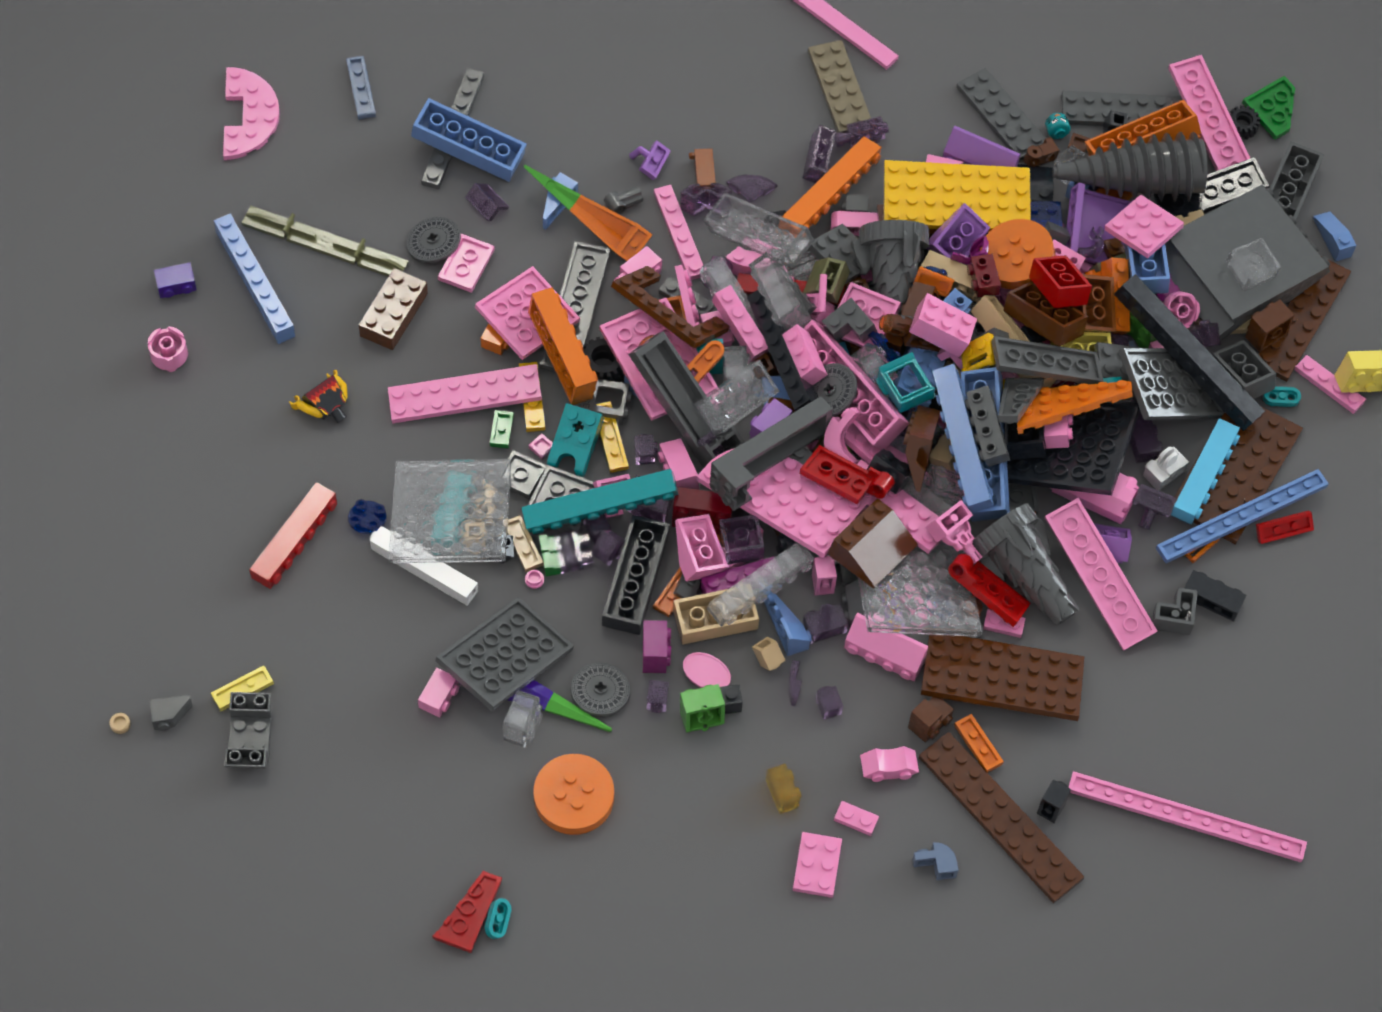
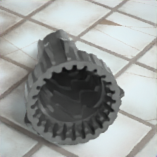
(893, 254)
(1021, 549)

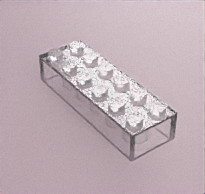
(758, 229)

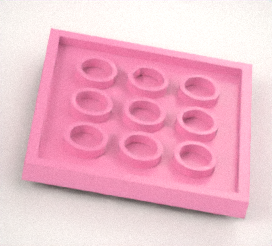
(508, 312)

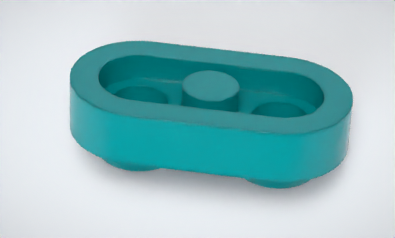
(1281, 397)
(498, 920)

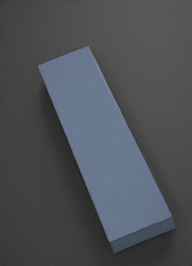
(360, 87)

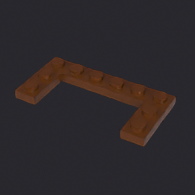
(632, 287)

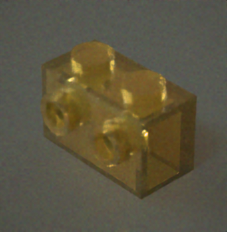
(782, 788)

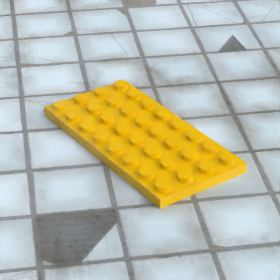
(936, 190)

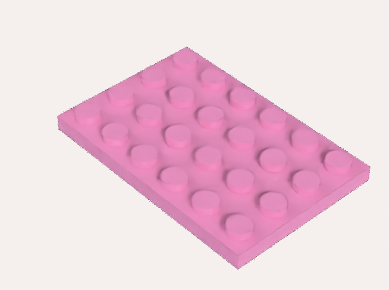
(625, 335)

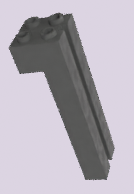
(677, 393)
(737, 468)

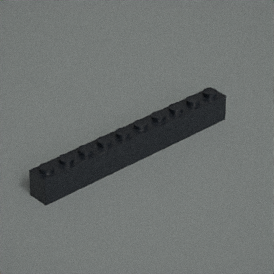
(1189, 352)

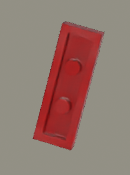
(1284, 527)

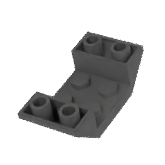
(249, 730)

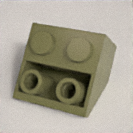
(837, 275)

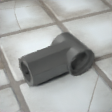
(620, 201)

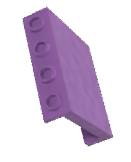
(1087, 211)

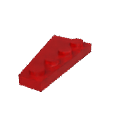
(468, 917)

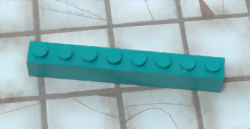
(600, 501)

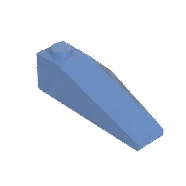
(788, 626)

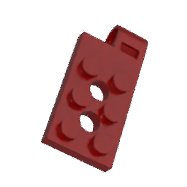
(858, 480)
(980, 580)

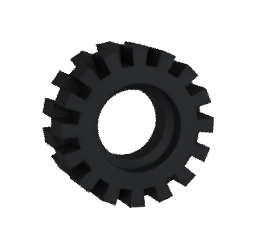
(1247, 115)

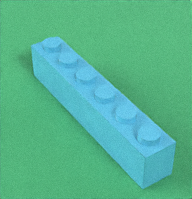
(1205, 471)

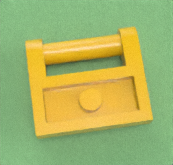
(977, 350)

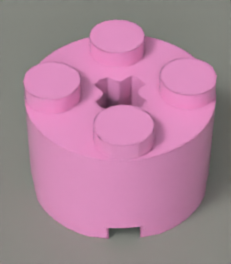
(167, 348)

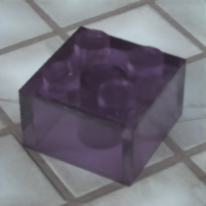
(741, 539)

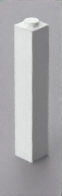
(436, 574)

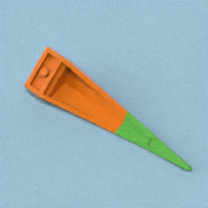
(614, 230)

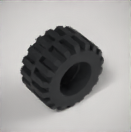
(600, 349)

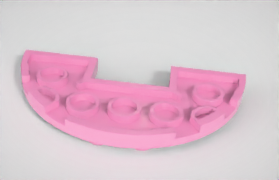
(259, 113)

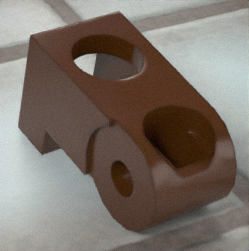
(1042, 153)

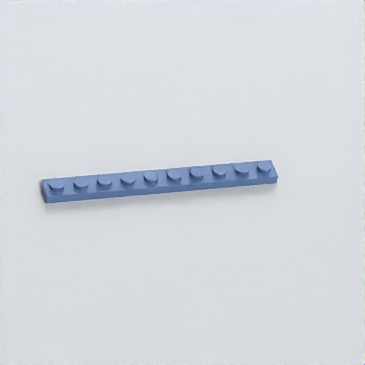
(1241, 516)

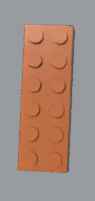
(1169, 120)
(562, 346)

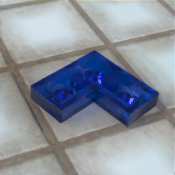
(880, 340)

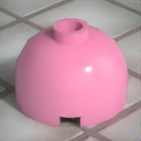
(1183, 306)

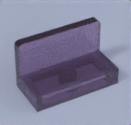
(486, 200)

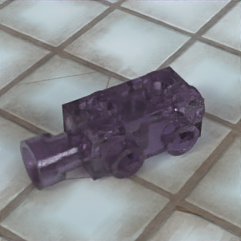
(872, 128)

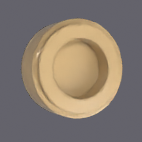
(120, 723)

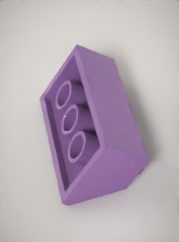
(977, 150)

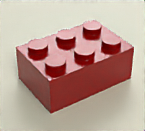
(1060, 281)

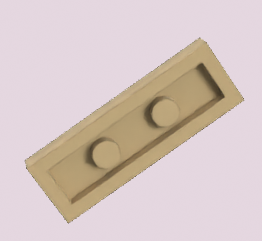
(524, 544)

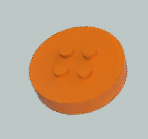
(1015, 247)
(573, 794)

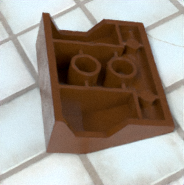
(920, 441)

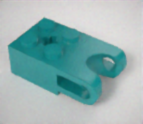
(573, 443)

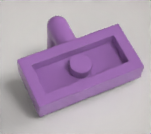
(653, 159)

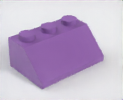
(1117, 540)

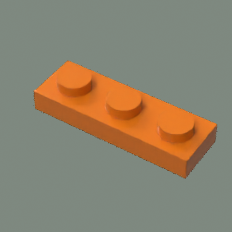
(978, 743)

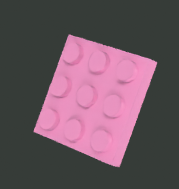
(1144, 226)
(872, 304)

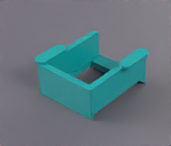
(912, 399)

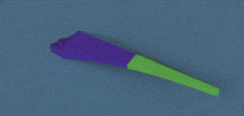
(557, 705)

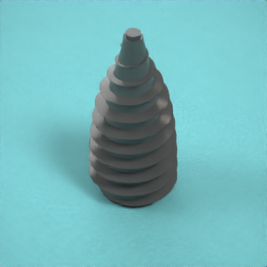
(1144, 168)

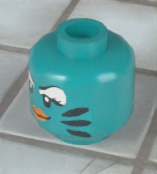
(1056, 125)

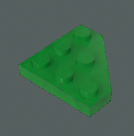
(1274, 106)

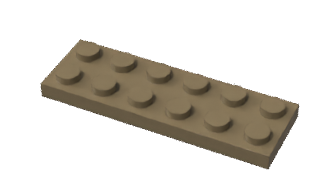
(838, 84)

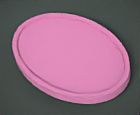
(705, 670)

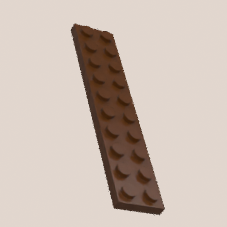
(1001, 817)

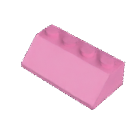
(890, 650)

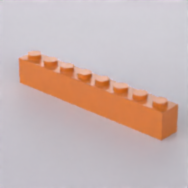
(835, 183)

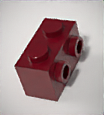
(984, 275)

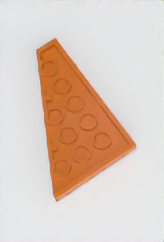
(1060, 401)

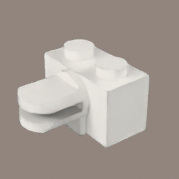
(1165, 468)

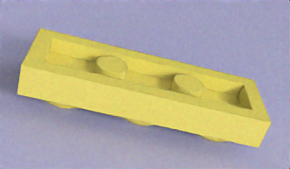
(251, 682)

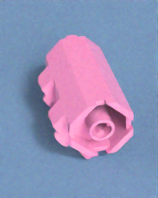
(1112, 507)

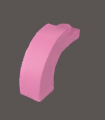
(835, 433)

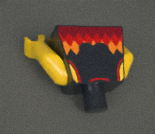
(324, 399)

